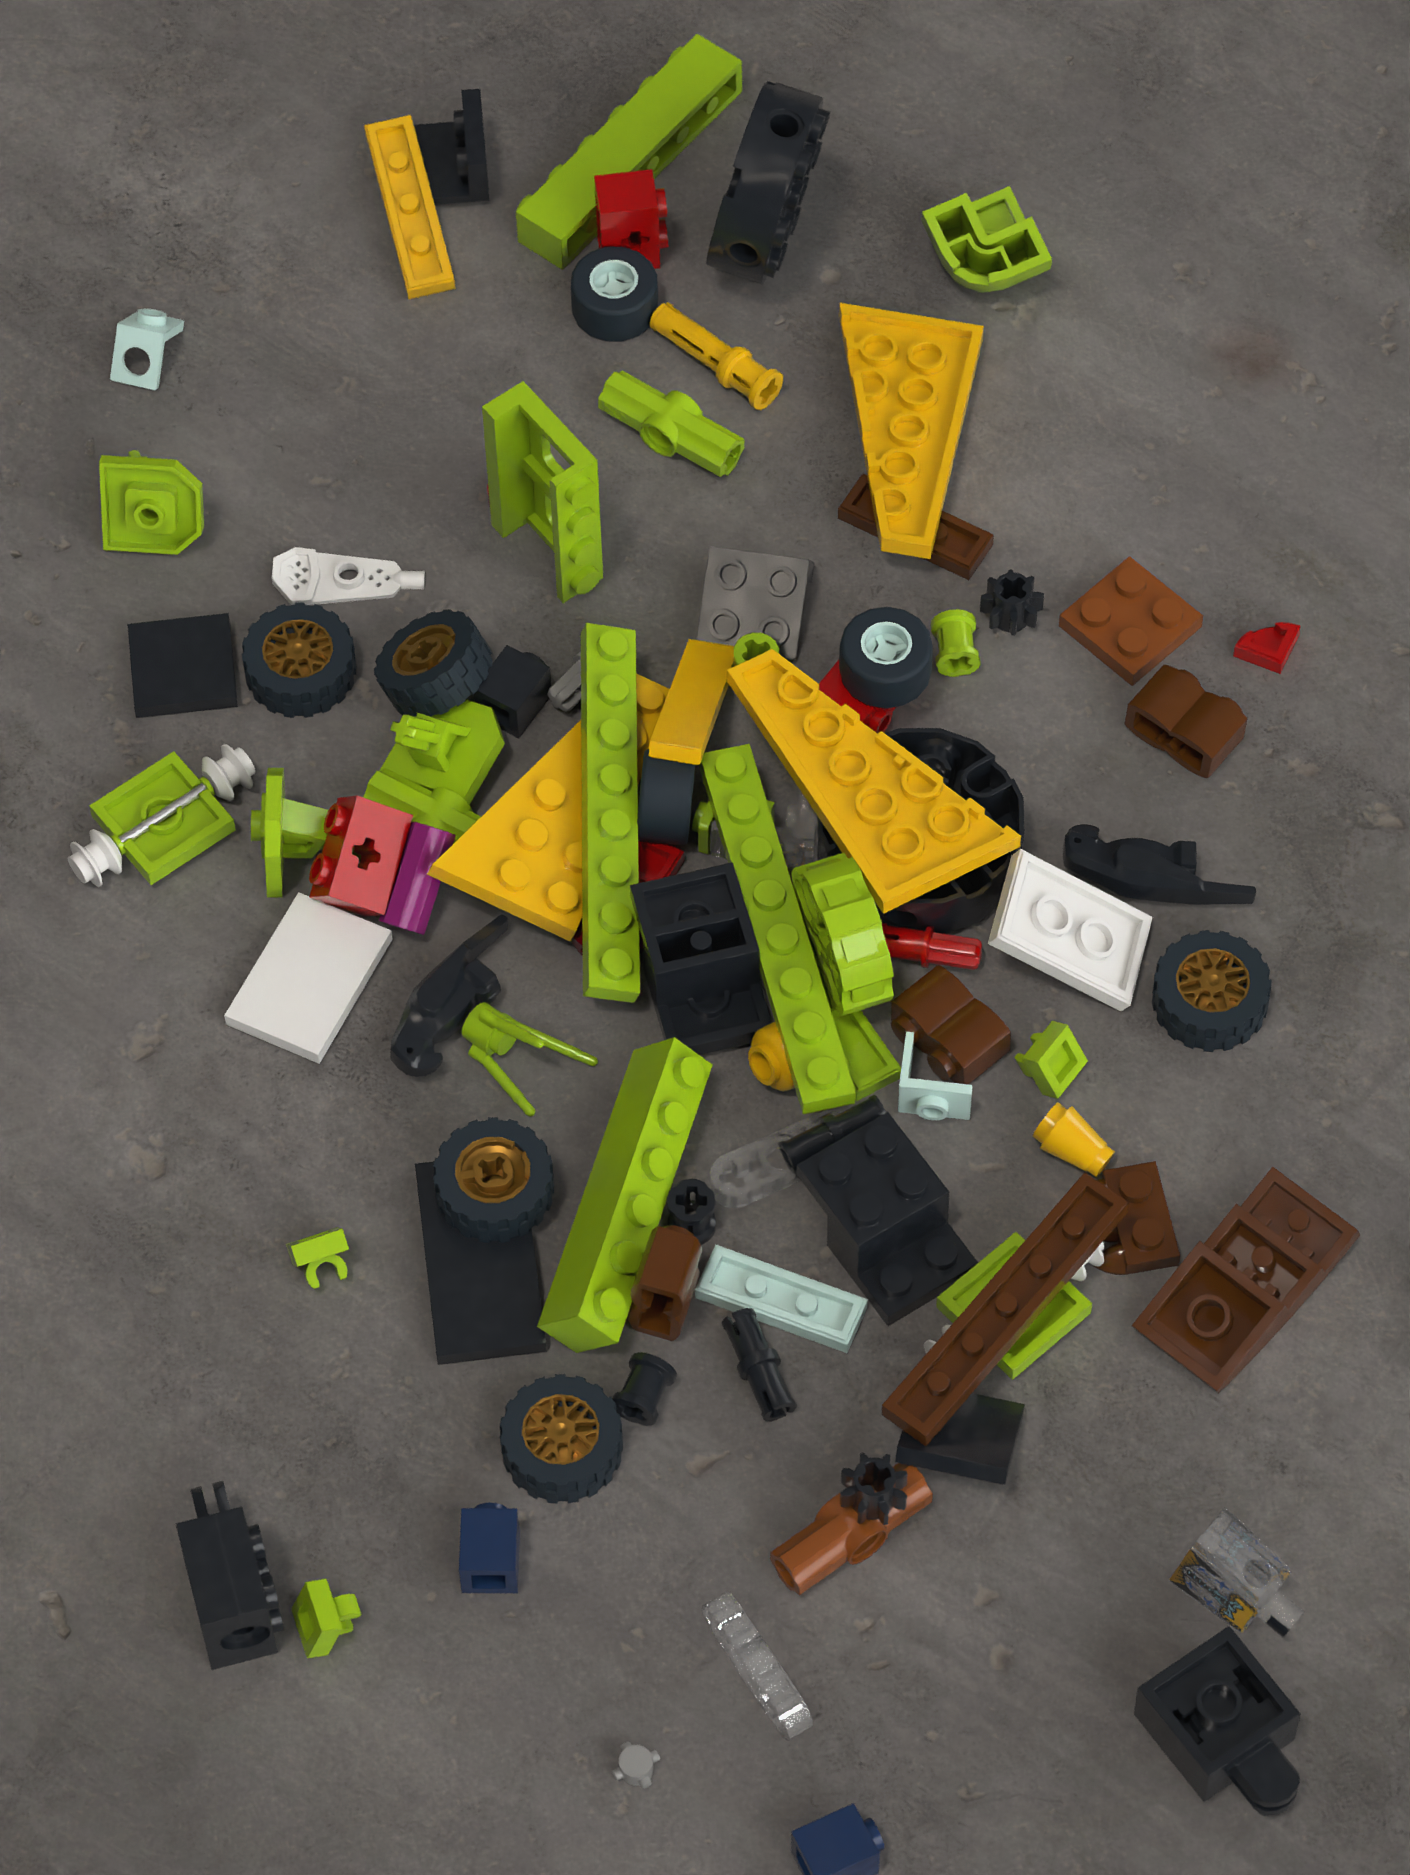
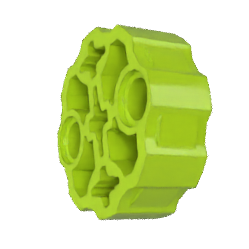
(844, 933)

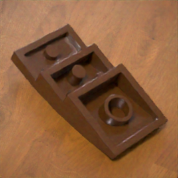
(1246, 1280)

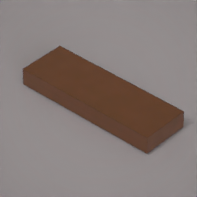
(957, 544)

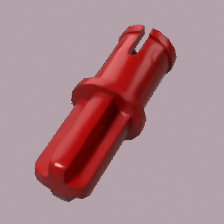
(932, 947)

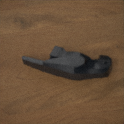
(1146, 869)
(444, 1002)

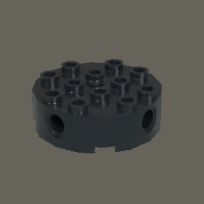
(768, 182)
(973, 774)

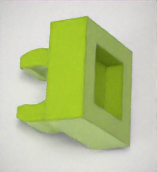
(1052, 1059)
(317, 1250)
(322, 1617)

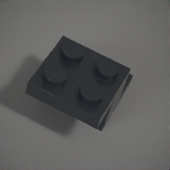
(701, 958)
(887, 1218)

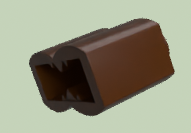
(1186, 720)
(950, 1026)
(665, 1282)

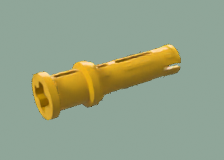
(732, 365)

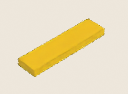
(409, 207)
(692, 703)

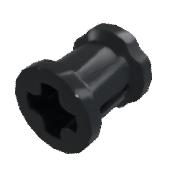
(704, 1205)
(644, 1388)

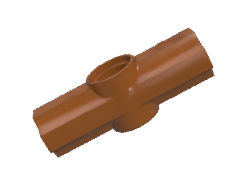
(839, 1538)

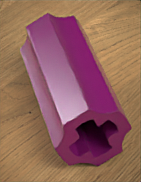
(413, 889)

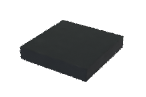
(182, 665)
(972, 1443)

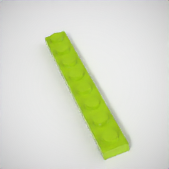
(609, 813)
(784, 946)

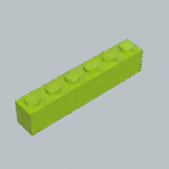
(637, 137)
(624, 1195)

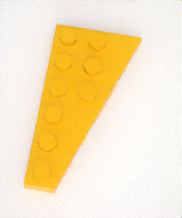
(910, 406)
(867, 788)
(530, 841)

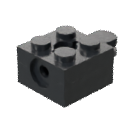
(229, 1582)
(1243, 1718)

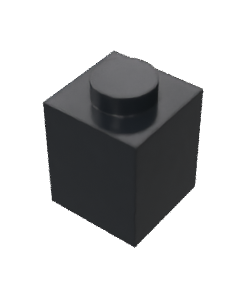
(515, 689)

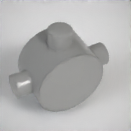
(636, 1765)

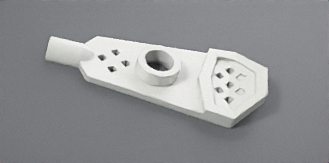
(326, 586)

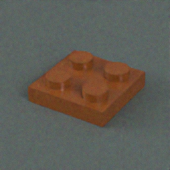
(1130, 621)

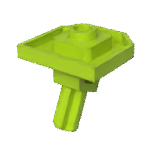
(149, 504)
(447, 748)
(285, 830)

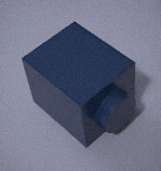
(489, 1549)
(838, 1844)

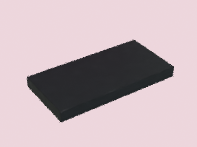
(479, 1291)

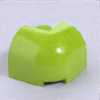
(986, 241)

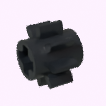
(1011, 602)
(886, 1483)

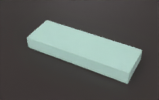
(781, 1298)

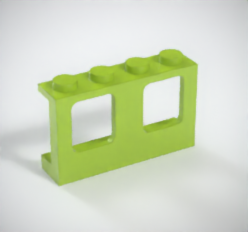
(536, 490)

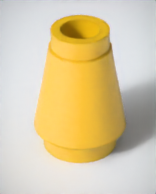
(1073, 1140)

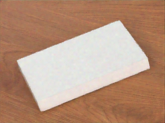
(1070, 930)
(308, 977)

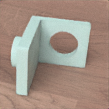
(148, 331)
(931, 1098)

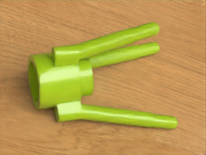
(496, 1033)

